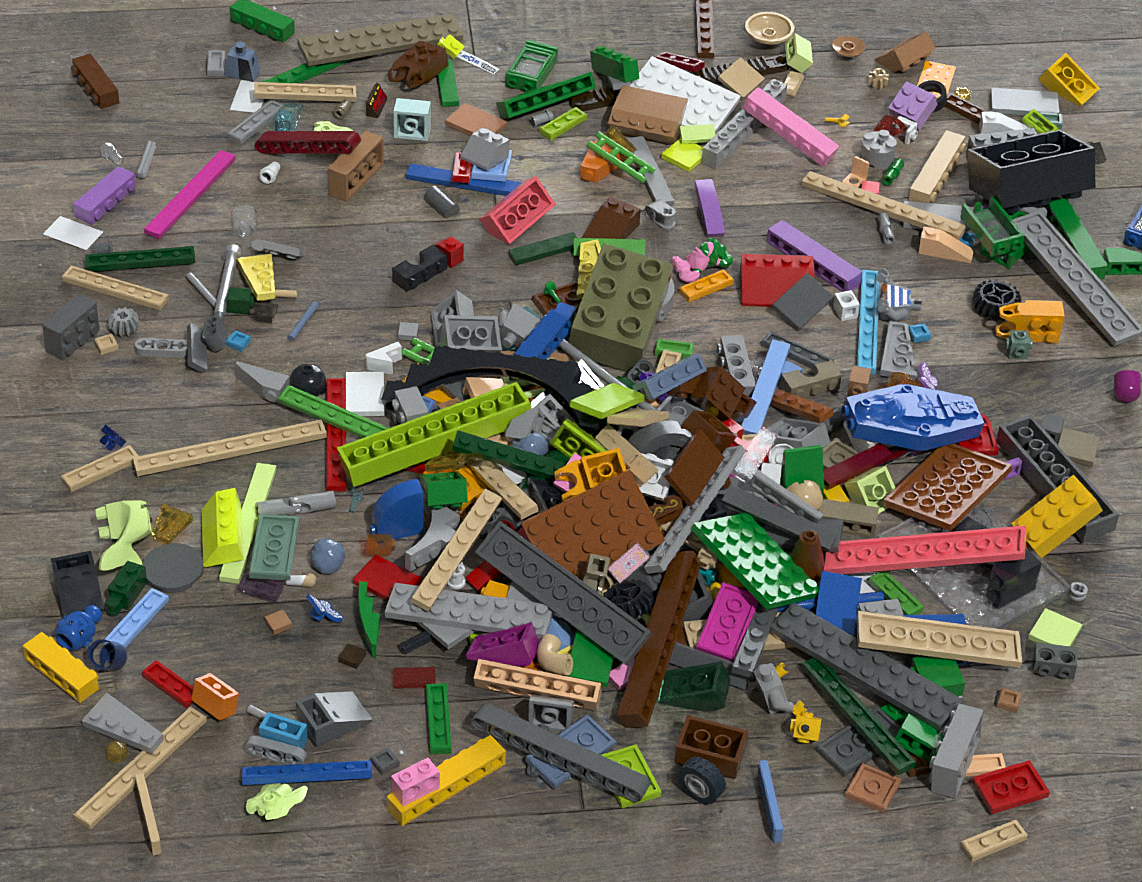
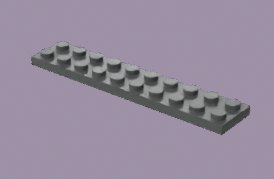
(564, 593)
(866, 666)

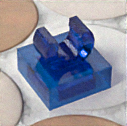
(112, 437)

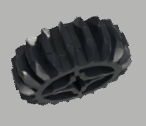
(992, 295)
(631, 597)

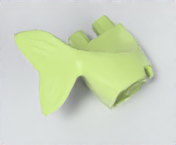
(127, 524)

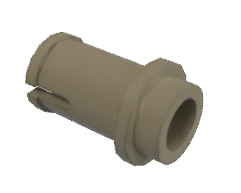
(341, 110)

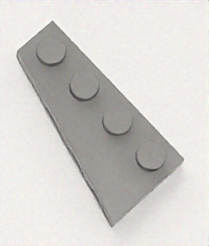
(898, 351)
(122, 724)

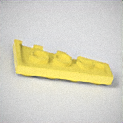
(588, 256)
(259, 275)

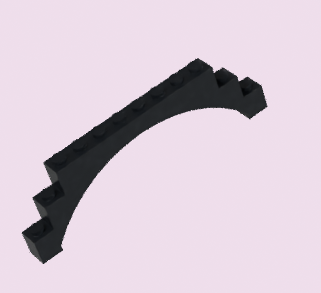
(455, 364)

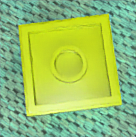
(683, 155)

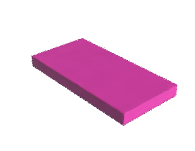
(728, 622)

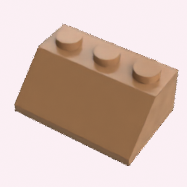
(907, 53)

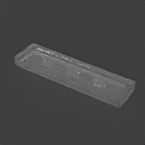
(754, 455)

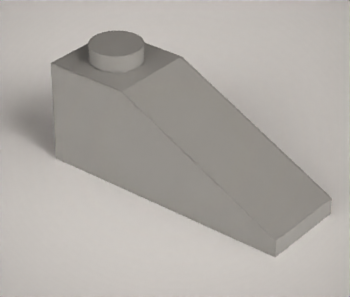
(263, 382)

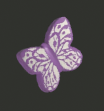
(926, 378)

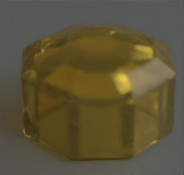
(116, 751)

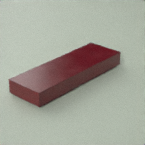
(681, 62)

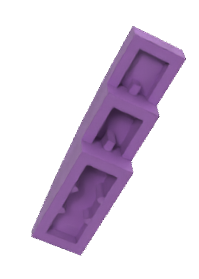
(709, 208)

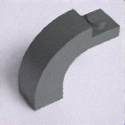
(659, 435)

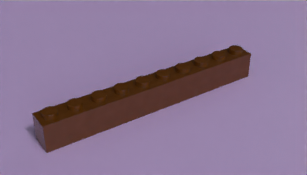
(655, 654)

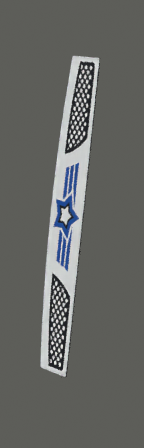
(477, 62)

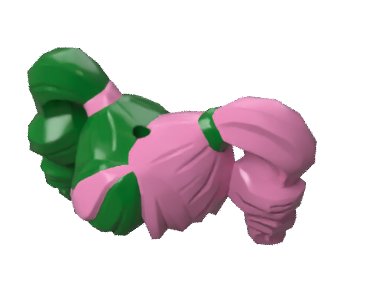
(707, 256)

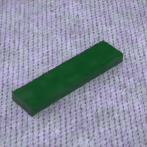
(542, 248)

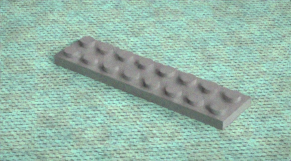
(469, 611)

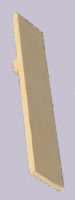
(631, 456)

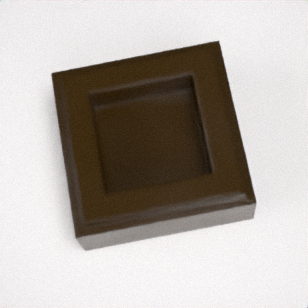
(352, 656)

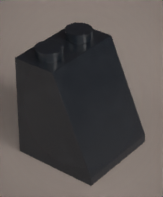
(1012, 579)

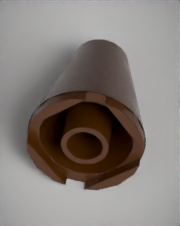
(808, 554)

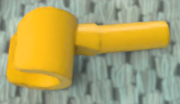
(841, 121)

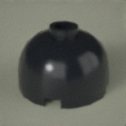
(309, 379)

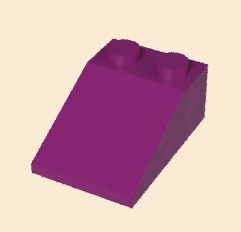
(510, 646)

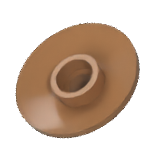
(848, 46)

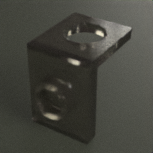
(265, 311)

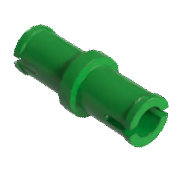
(893, 171)

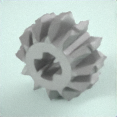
(123, 321)

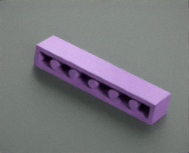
(826, 263)

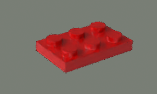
(1010, 787)

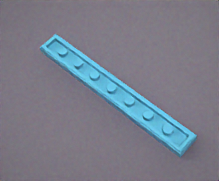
(868, 321)

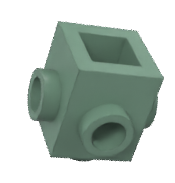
(1018, 344)

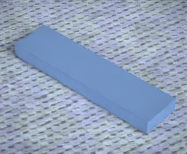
(770, 801)

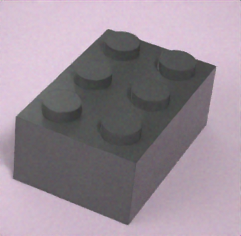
(71, 327)

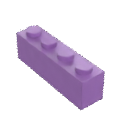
(104, 195)

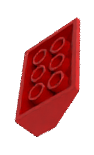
(771, 276)

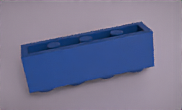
(546, 336)

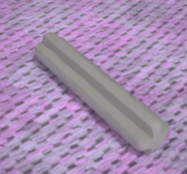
(146, 159)

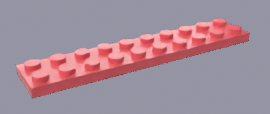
(928, 550)

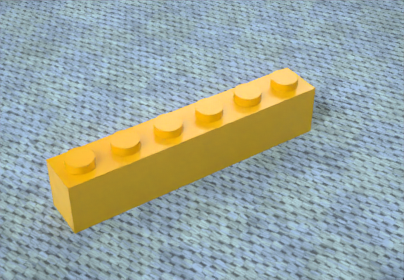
(455, 775)

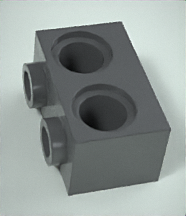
(1055, 660)

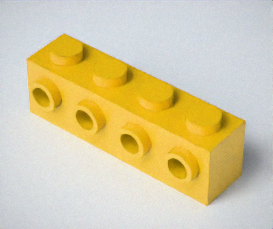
(61, 667)

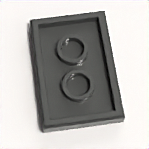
(802, 301)

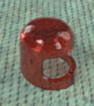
(886, 122)

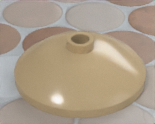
(769, 28)

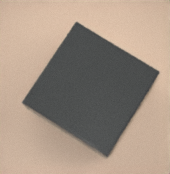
(384, 761)

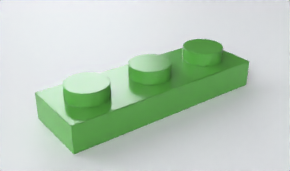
(894, 590)

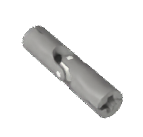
(293, 505)

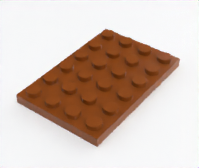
(947, 485)
(596, 521)

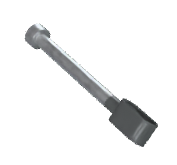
(214, 329)

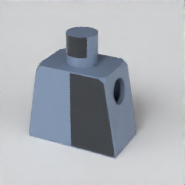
(242, 63)

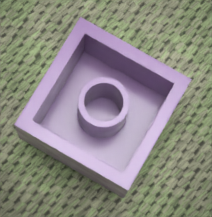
(913, 104)

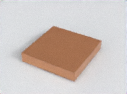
(873, 788)

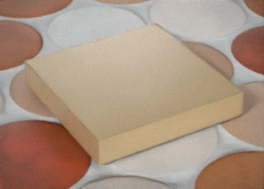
(741, 78)

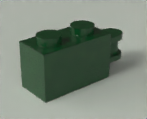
(126, 587)

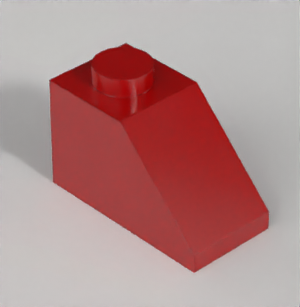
(453, 249)

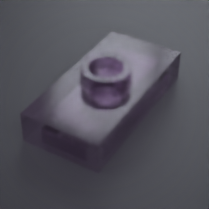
(261, 588)

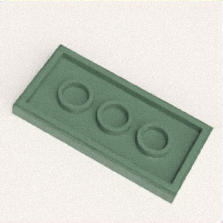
(274, 547)

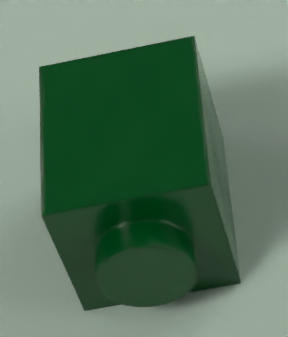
(239, 300)

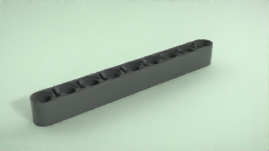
(561, 752)

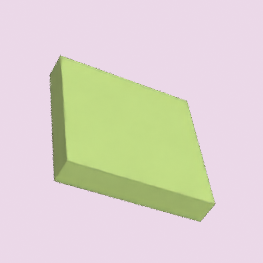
(1055, 629)

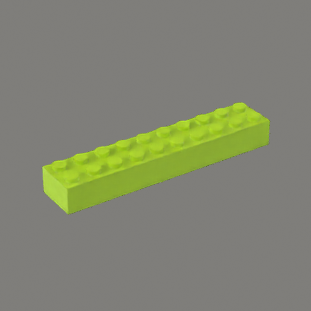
(431, 434)

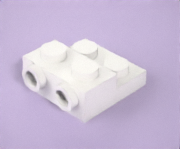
(657, 486)

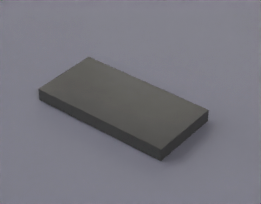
(788, 541)
(849, 749)

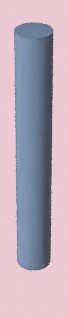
(301, 323)

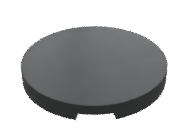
(173, 567)

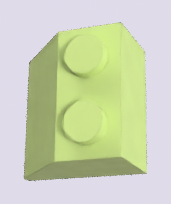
(871, 488)

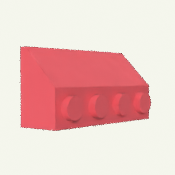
(518, 210)

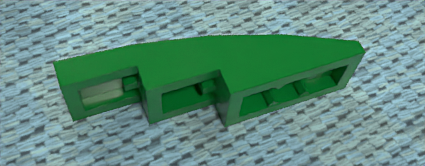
(368, 619)

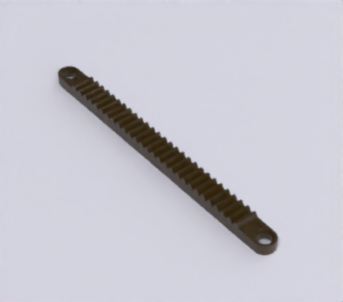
(608, 96)

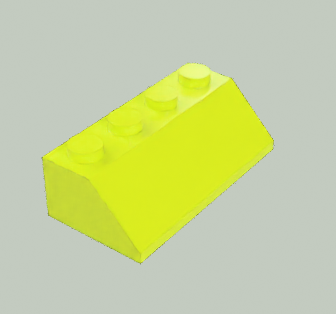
(222, 529)

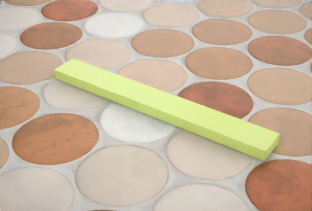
(257, 492)

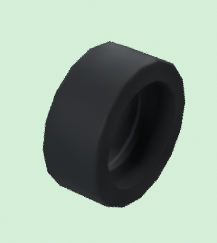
(935, 86)

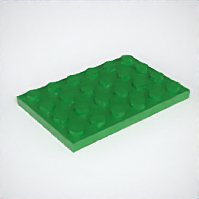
(756, 560)

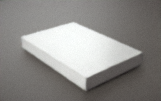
(365, 393)

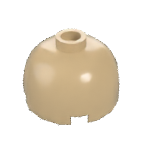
(808, 492)

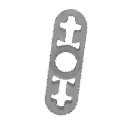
(148, 351)
(264, 748)

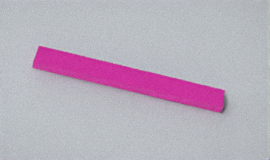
(189, 194)

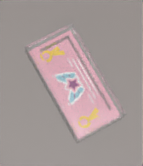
(628, 562)

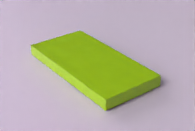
(607, 400)

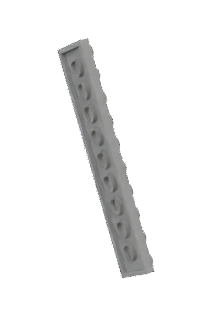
(1078, 279)

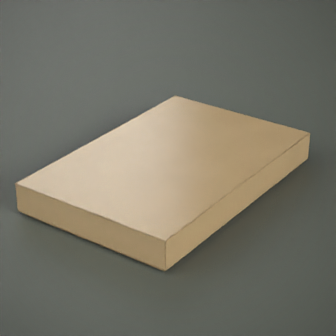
(637, 417)

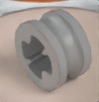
(1076, 595)

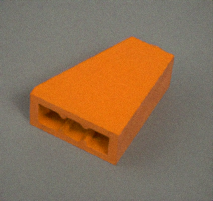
(596, 167)

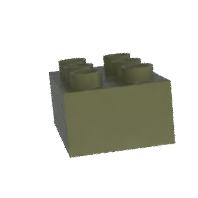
(620, 307)

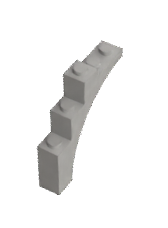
(442, 528)

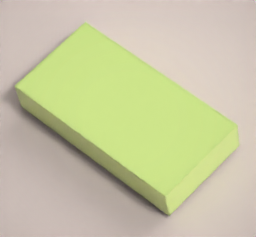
(697, 133)

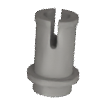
(542, 118)

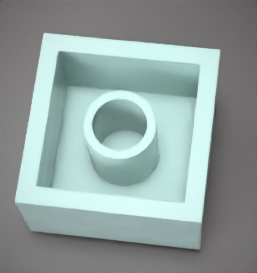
(412, 119)

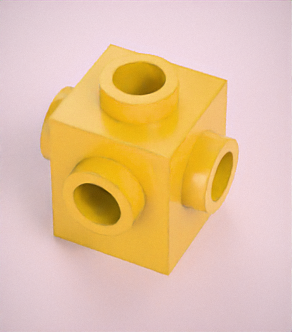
(806, 735)

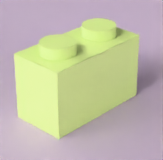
(798, 53)

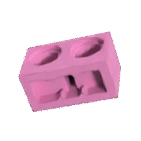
(415, 781)

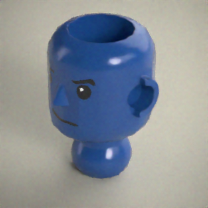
(78, 628)

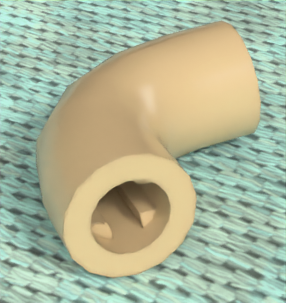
(550, 659)

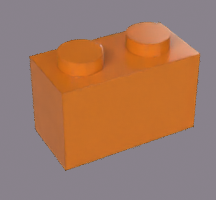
(215, 696)

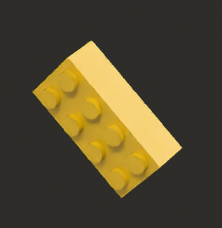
(1058, 516)

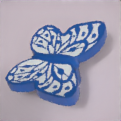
(323, 608)

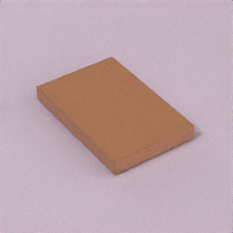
(471, 119)

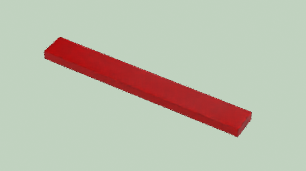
(335, 437)

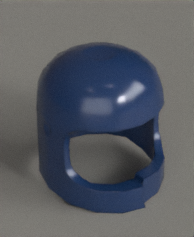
(111, 650)

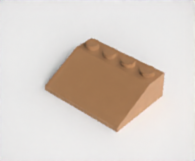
(648, 114)

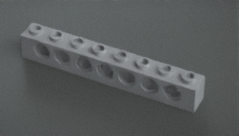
(738, 130)

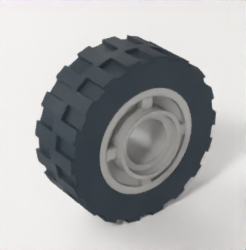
(701, 780)

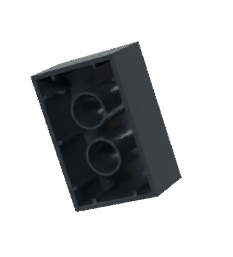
(1032, 169)

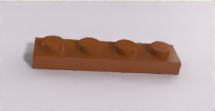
(801, 406)

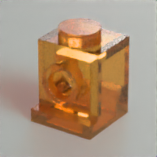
(374, 538)

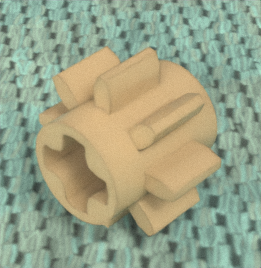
(878, 78)
(708, 558)

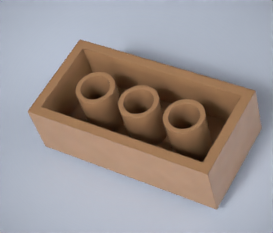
(356, 168)

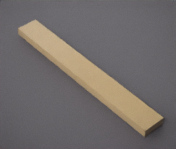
(144, 763)

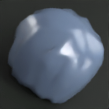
(533, 443)
(327, 556)

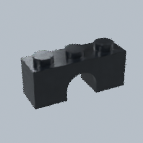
(431, 263)

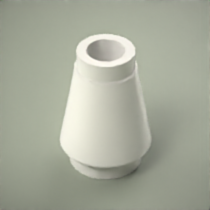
(269, 172)

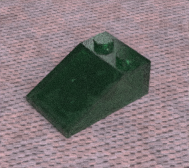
(696, 687)

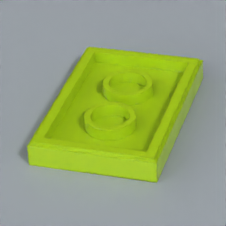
(633, 759)

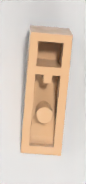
(942, 245)

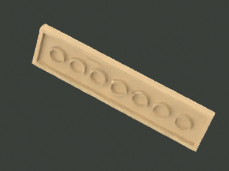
(938, 639)

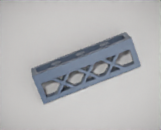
(672, 376)

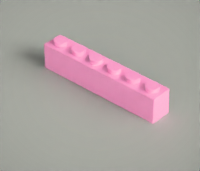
(790, 127)

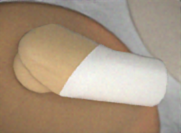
(302, 580)

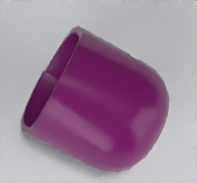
(1127, 385)

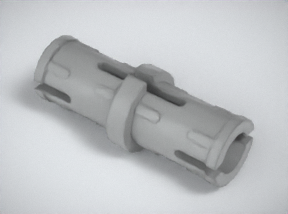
(886, 228)

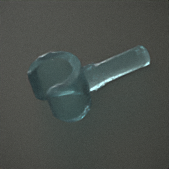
(356, 497)

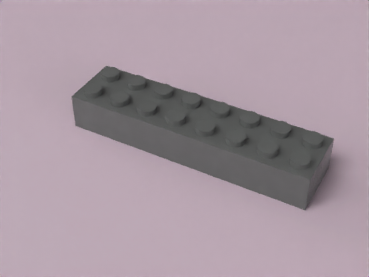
(1049, 467)

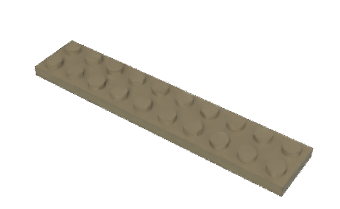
(377, 39)

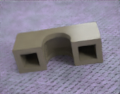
(825, 379)
(595, 571)

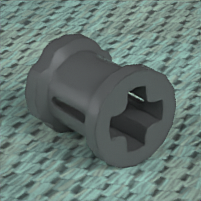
(103, 247)

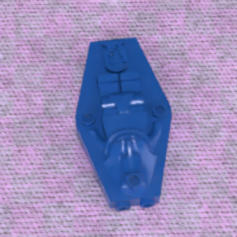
(912, 417)

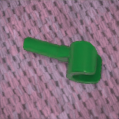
(549, 289)

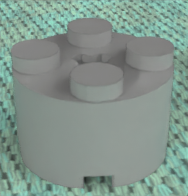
(878, 149)

